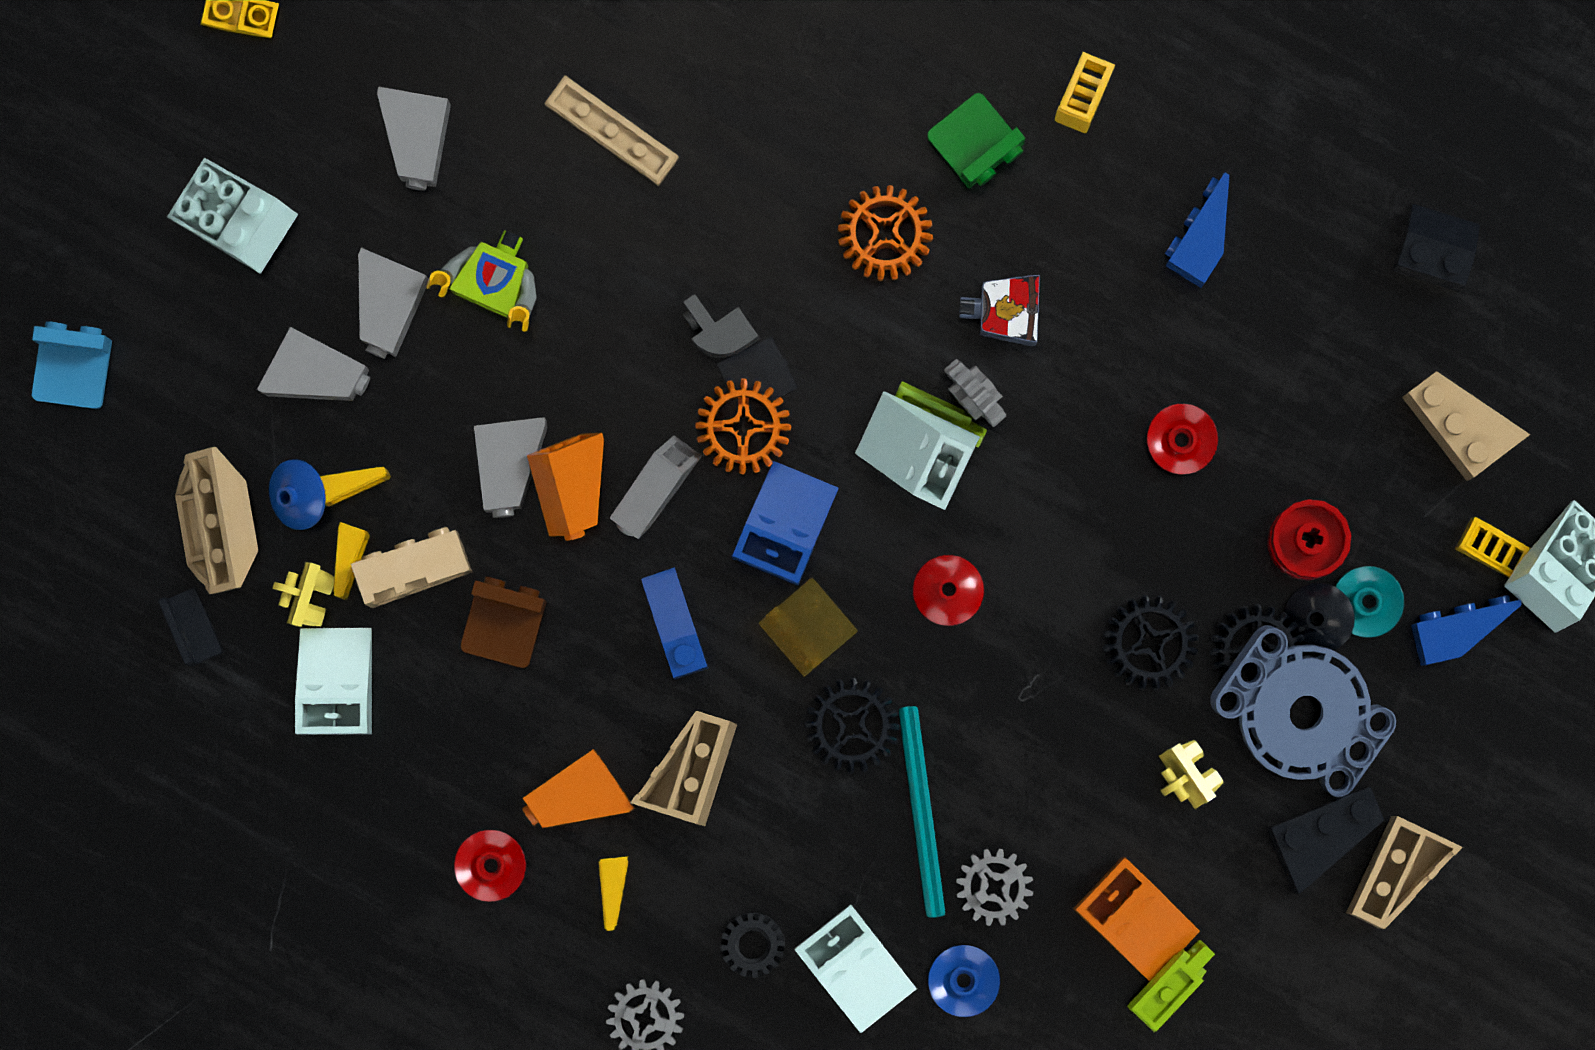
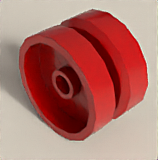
(1329, 533)

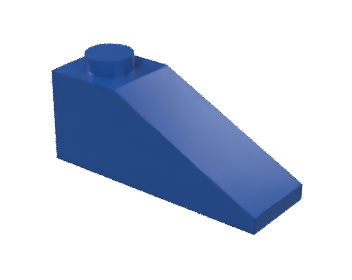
(674, 623)

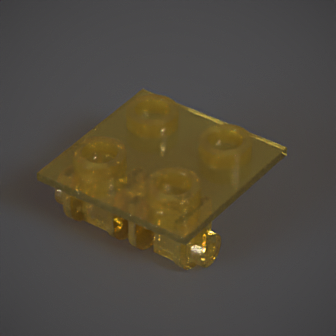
(808, 627)

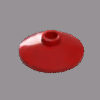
(1192, 423)
(942, 608)
(471, 869)

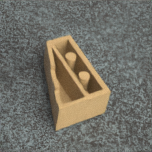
(1462, 424)
(411, 567)
(690, 770)
(1398, 870)

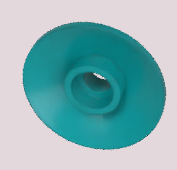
(1388, 595)

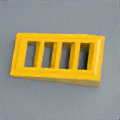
(1075, 112)
(347, 484)
(1470, 534)
(350, 549)
(612, 881)

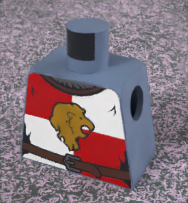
(1006, 309)

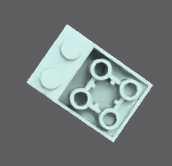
(232, 215)
(916, 449)
(1559, 570)
(334, 682)
(855, 968)

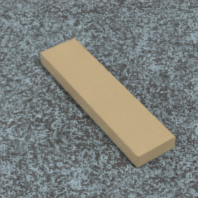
(611, 130)

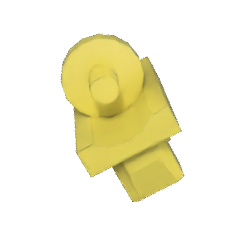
(311, 579)
(1184, 776)

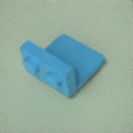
(71, 365)

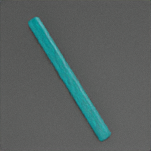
(922, 811)

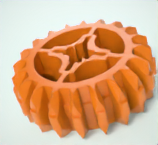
(873, 221)
(743, 402)

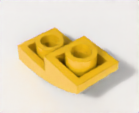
(241, 16)

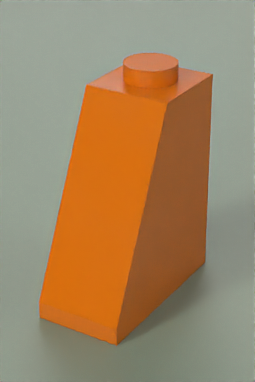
(569, 484)
(577, 794)

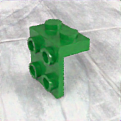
(976, 140)

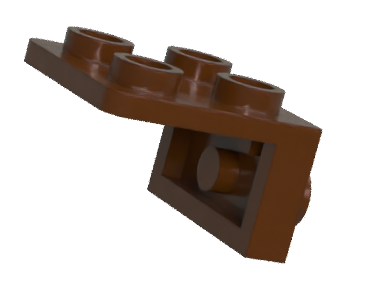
(503, 622)

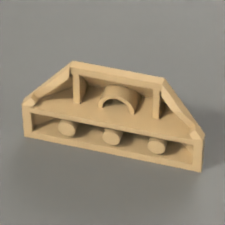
(215, 520)

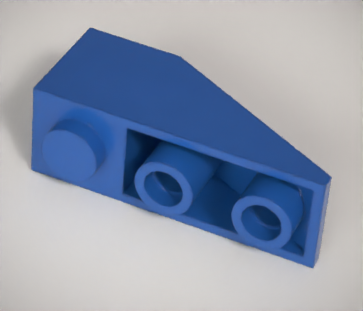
(1203, 243)
(1454, 635)

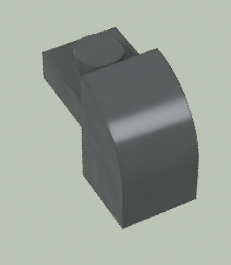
(718, 338)

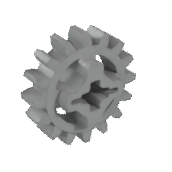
(975, 392)
(980, 896)
(629, 1013)

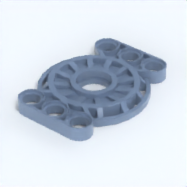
(1269, 702)

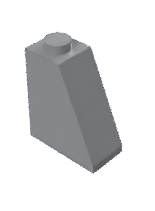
(416, 134)
(386, 302)
(312, 371)
(504, 462)
(655, 487)

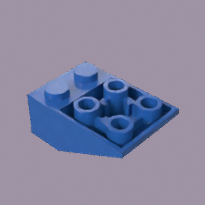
(785, 523)

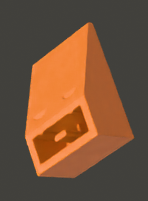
(1136, 918)

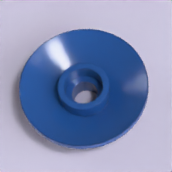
(297, 494)
(983, 981)

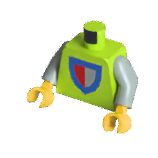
(491, 279)

